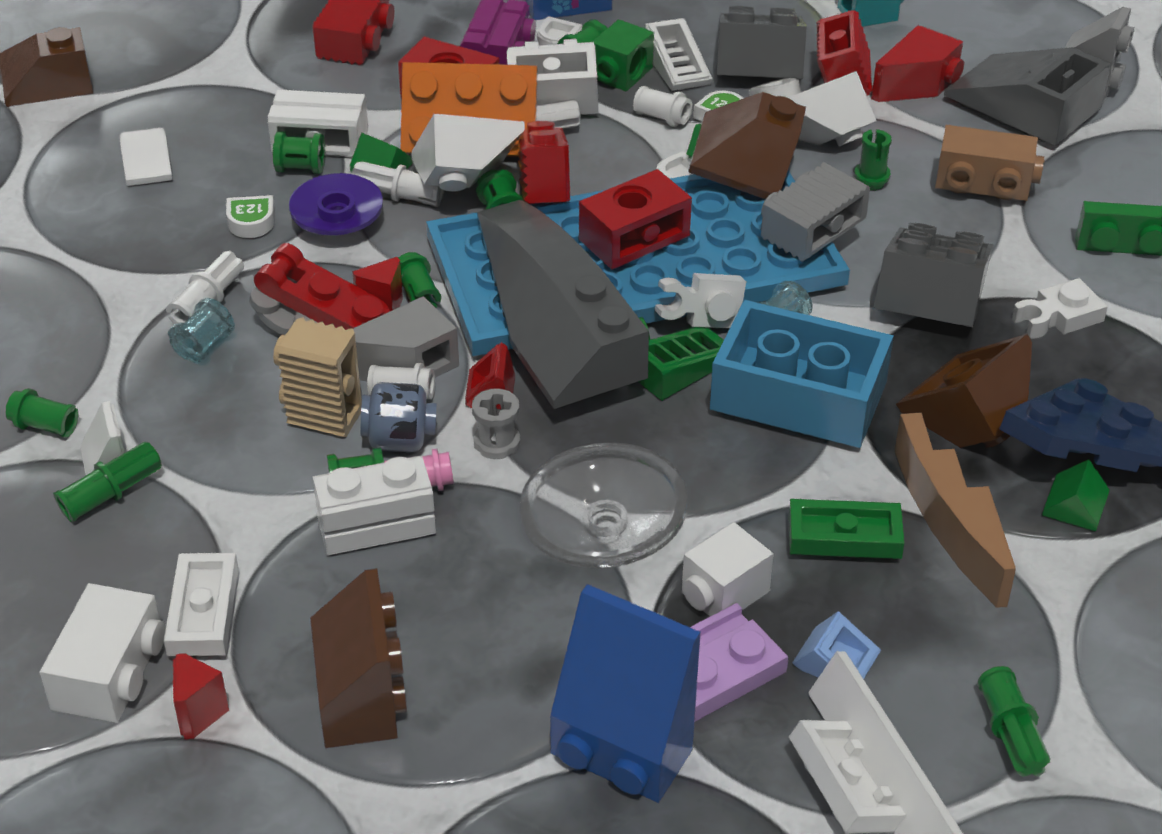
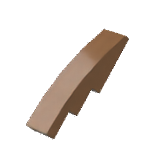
(957, 515)

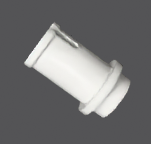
(671, 107)
(416, 375)

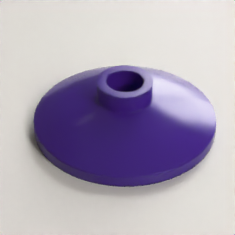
(336, 204)

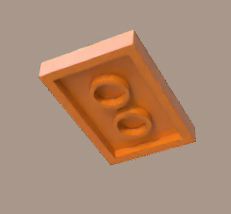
(468, 91)

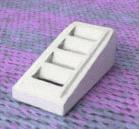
(677, 34)

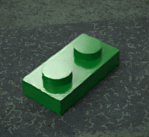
(1120, 228)
(846, 528)

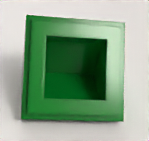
(379, 153)
(1078, 496)

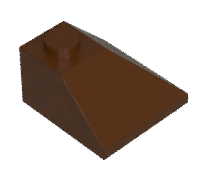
(45, 68)
(749, 143)
(973, 392)

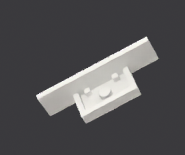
(864, 761)

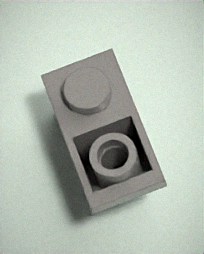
(1107, 41)
(408, 337)

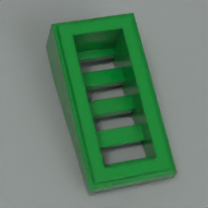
(671, 374)

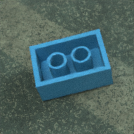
(801, 373)

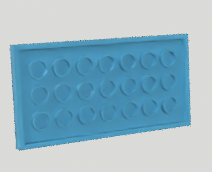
(721, 241)

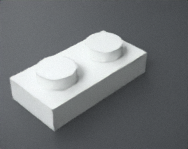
(201, 604)

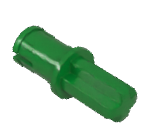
(107, 481)
(1014, 721)

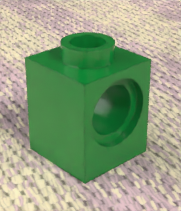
(623, 54)

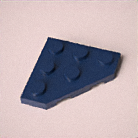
(1088, 420)

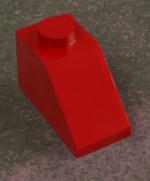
(918, 66)

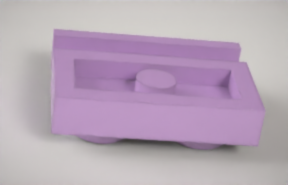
(733, 659)

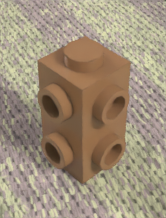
(988, 163)

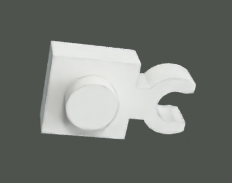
(709, 301)
(1065, 305)

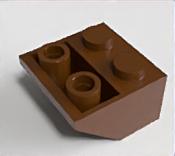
(357, 664)

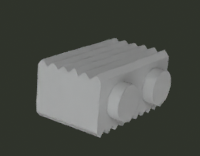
(814, 211)

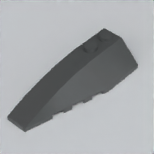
(561, 307)

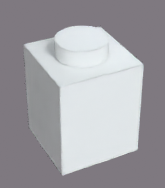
(726, 571)

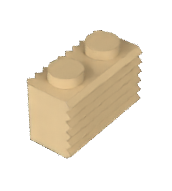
(319, 376)

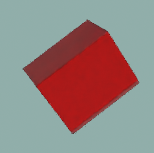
(382, 281)
(491, 372)
(197, 695)

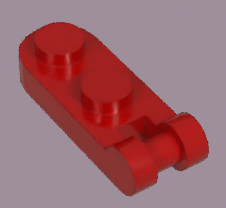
(318, 292)

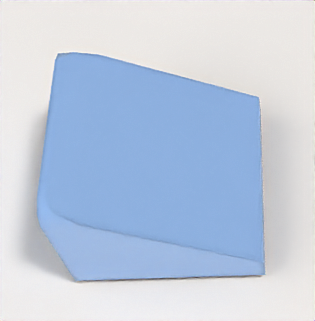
(836, 635)

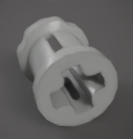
(485, 412)

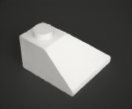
(835, 111)
(463, 148)

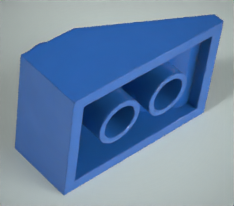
(626, 694)

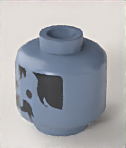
(397, 417)

